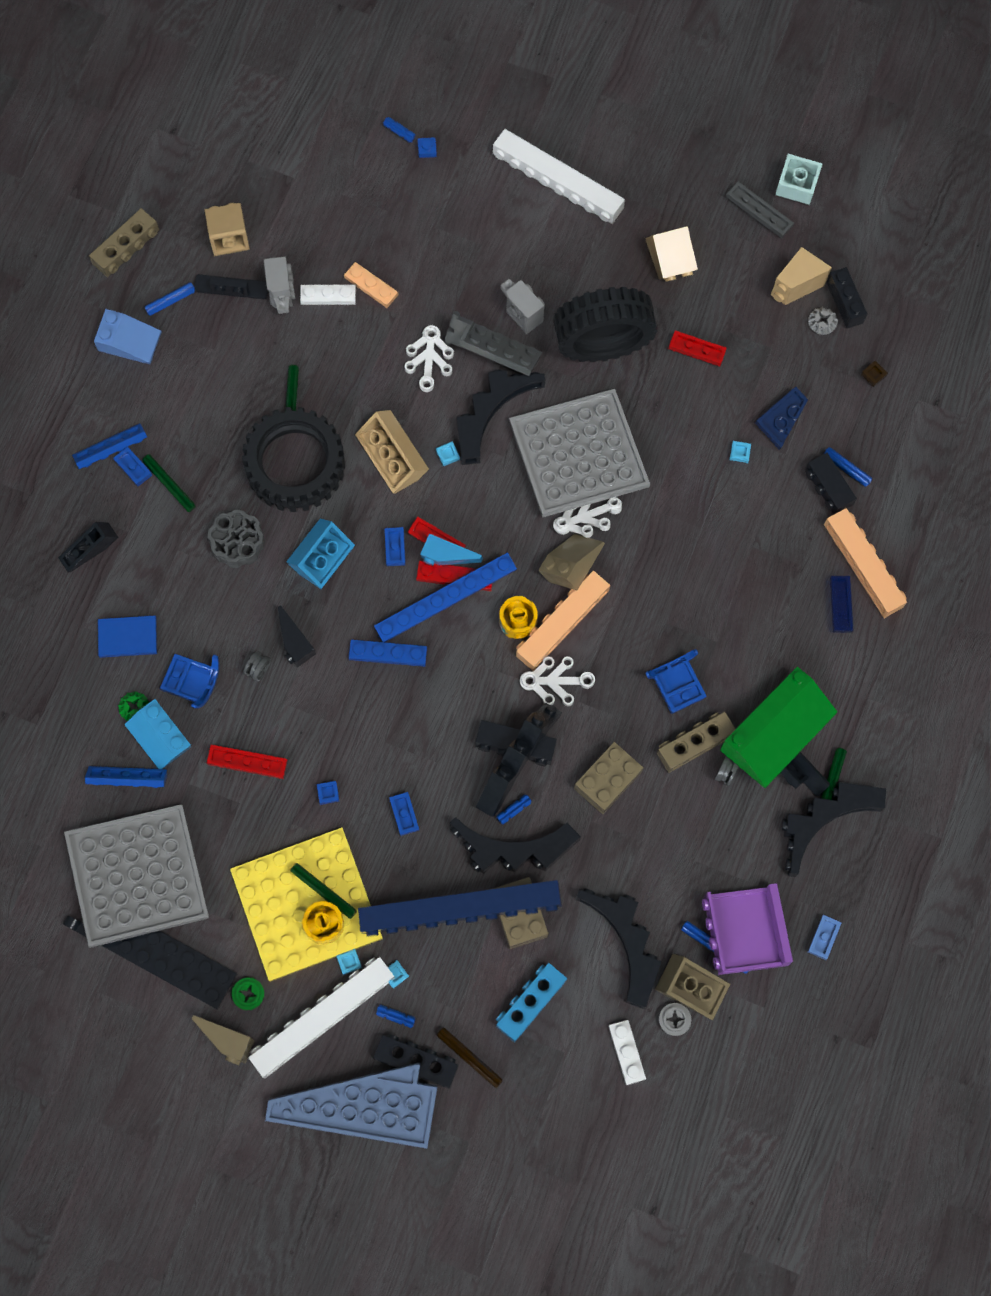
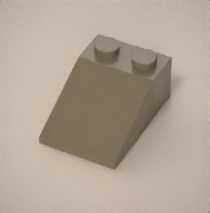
(571, 561)
(692, 986)
(229, 1042)

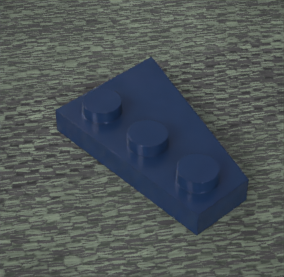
(782, 416)

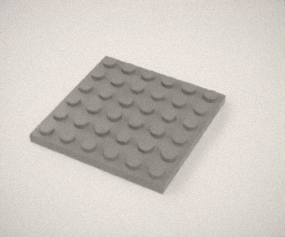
(579, 453)
(135, 875)

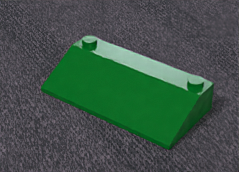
(779, 728)

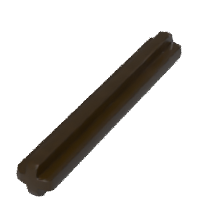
(469, 1057)

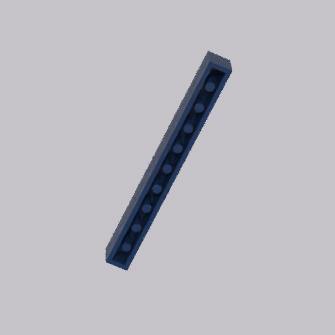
(460, 907)

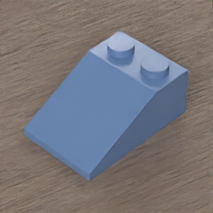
(126, 337)

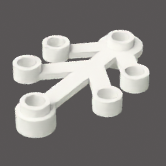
(429, 356)
(586, 517)
(553, 680)

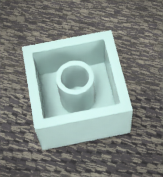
(798, 179)

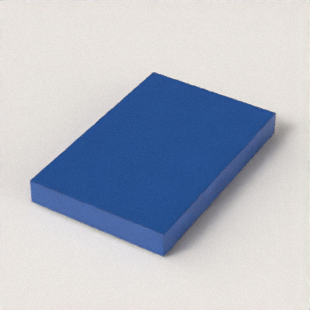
(127, 636)

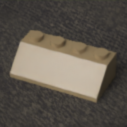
(391, 451)

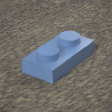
(824, 937)

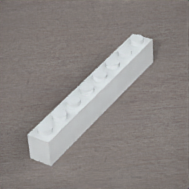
(558, 176)
(321, 1018)

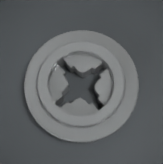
(821, 327)
(681, 1012)

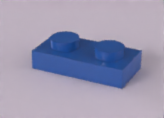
(132, 466)
(395, 546)
(404, 814)

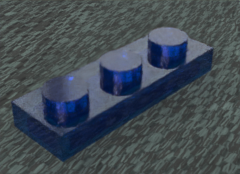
(841, 604)

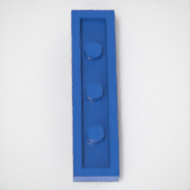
(109, 446)
(388, 653)
(126, 776)

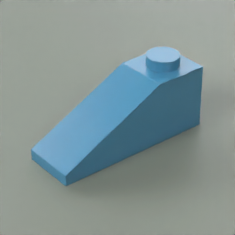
(446, 553)

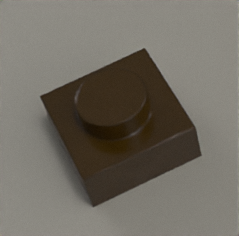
(874, 373)

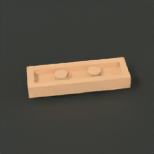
(371, 285)

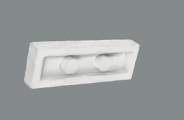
(328, 295)
(627, 1052)

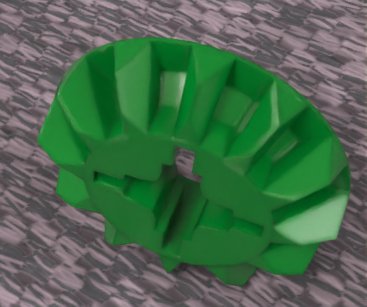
(124, 708)
(243, 985)

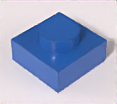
(427, 147)
(328, 792)

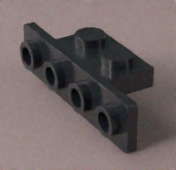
(231, 286)
(802, 771)

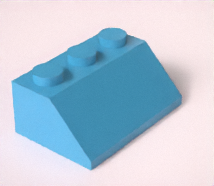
(320, 553)
(157, 734)

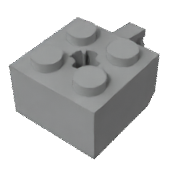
(279, 283)
(523, 305)

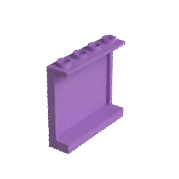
(747, 930)

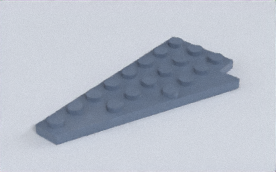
(373, 1106)

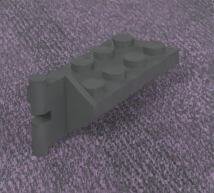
(491, 344)

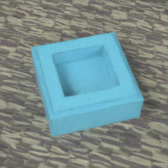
(740, 451)
(447, 453)
(349, 962)
(399, 974)

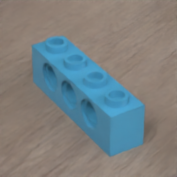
(515, 1029)

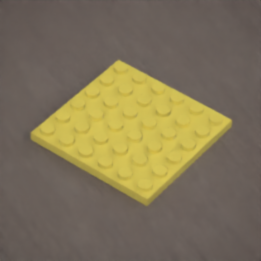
(278, 900)

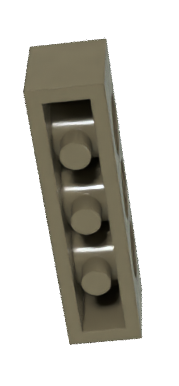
(125, 234)
(672, 760)

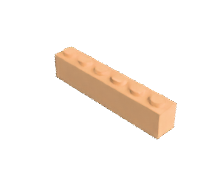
(865, 562)
(562, 620)

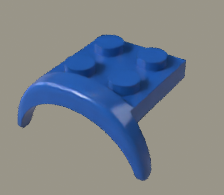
(191, 679)
(678, 682)

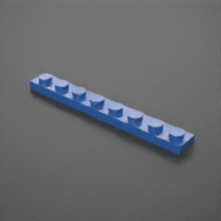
(445, 597)

